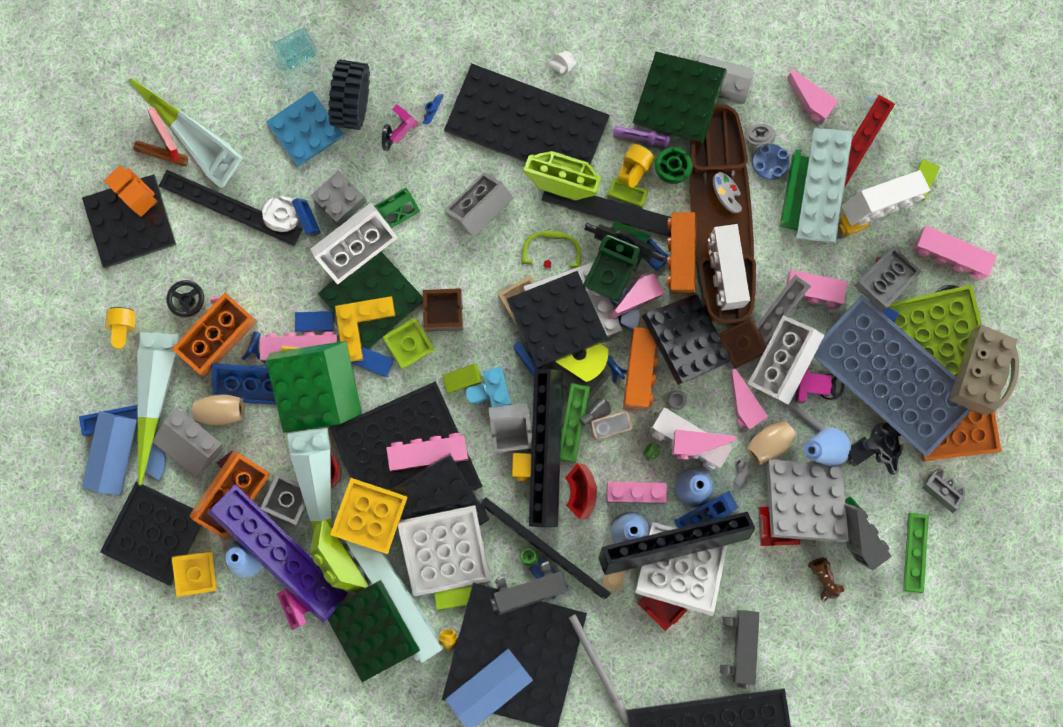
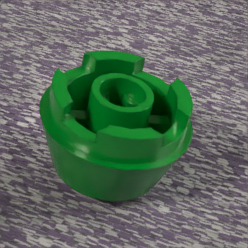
(673, 165)

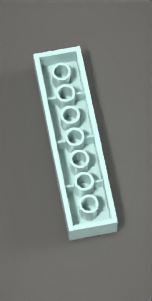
(379, 567)

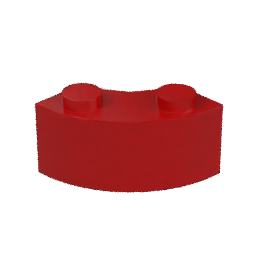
(583, 491)

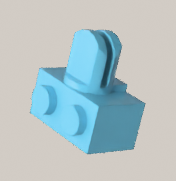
(493, 389)

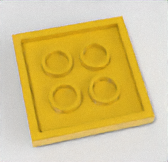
(368, 516)

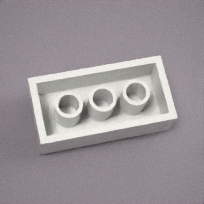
(886, 198)
(354, 243)
(729, 267)
(786, 359)
(664, 429)

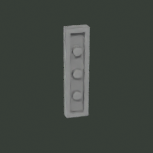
(782, 306)

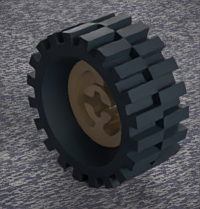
(349, 94)

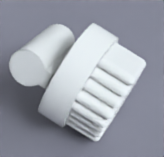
(562, 62)

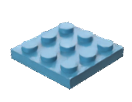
(304, 128)

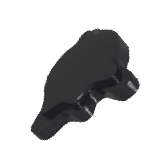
(886, 446)

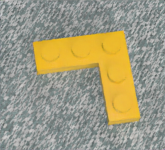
(351, 314)

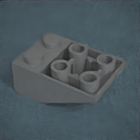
(863, 539)

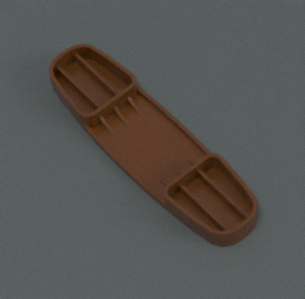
(726, 153)

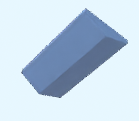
(109, 453)
(489, 689)

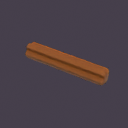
(158, 152)

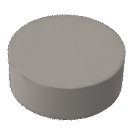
(677, 399)

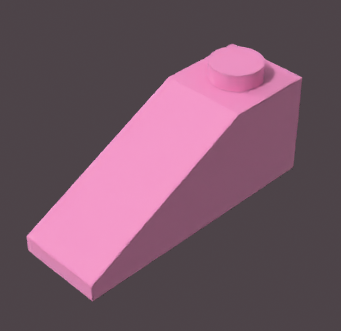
(813, 99)
(641, 293)
(746, 405)
(692, 443)

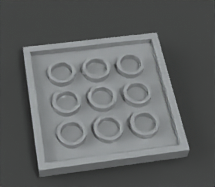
(806, 501)

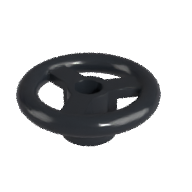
(186, 305)

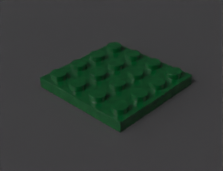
(679, 96)
(372, 281)
(372, 631)

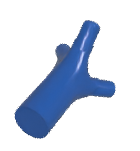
(253, 346)
(616, 370)

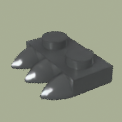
(944, 491)

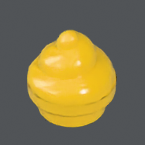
(448, 639)

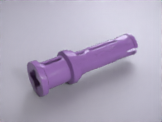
(652, 141)

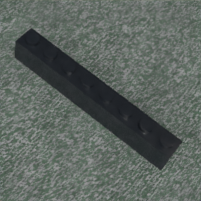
(546, 448)
(675, 543)

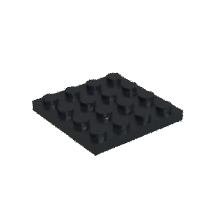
(122, 232)
(557, 319)
(686, 338)
(437, 490)
(151, 533)

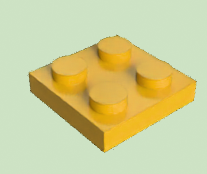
(194, 573)

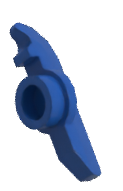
(431, 108)

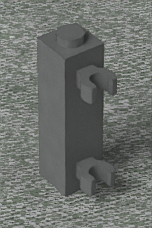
(527, 593)
(745, 648)

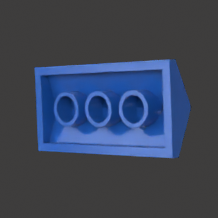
(243, 381)

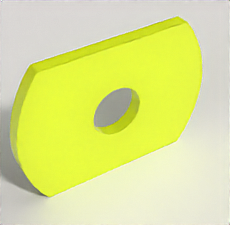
(590, 366)

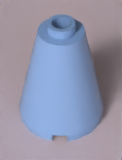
(828, 447)
(687, 490)
(621, 527)
(240, 561)

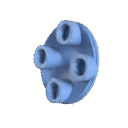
(770, 161)

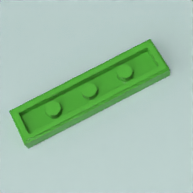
(572, 428)
(915, 552)

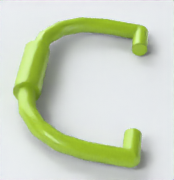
(552, 234)

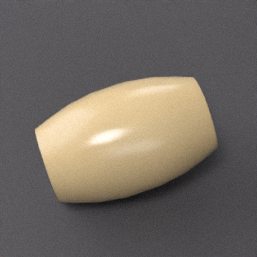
(218, 410)
(771, 442)

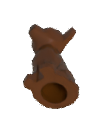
(826, 577)

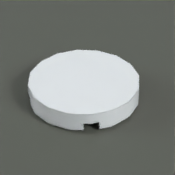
(280, 214)

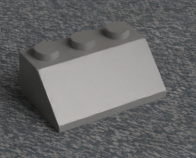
(736, 81)
(479, 204)
(187, 443)

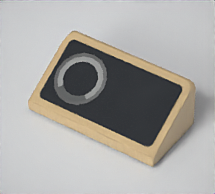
(611, 425)

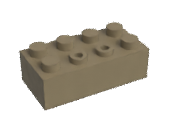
(986, 371)

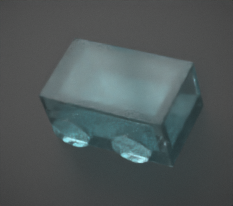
(295, 48)

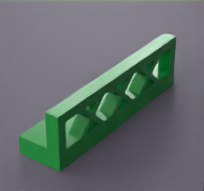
(794, 191)
(394, 202)

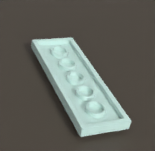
(824, 185)

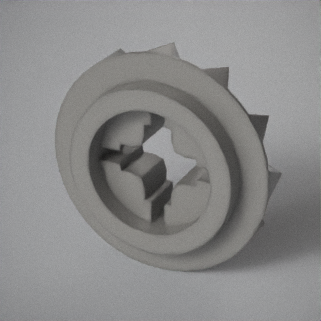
(760, 130)

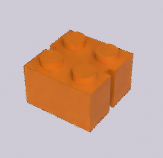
(131, 190)

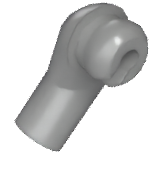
(742, 470)

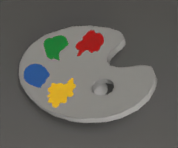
(726, 189)

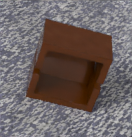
(443, 310)

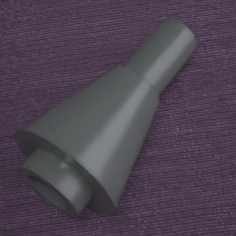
(598, 410)

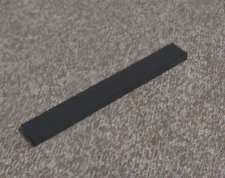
(224, 205)
(613, 211)
(545, 548)

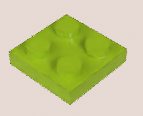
(409, 343)

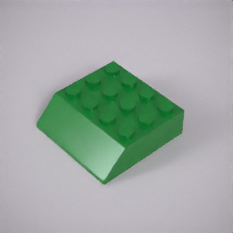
(314, 386)

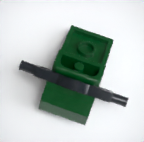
(617, 258)

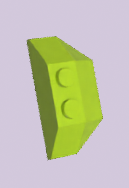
(562, 175)
(335, 561)

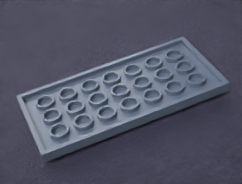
(892, 375)

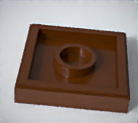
(743, 342)

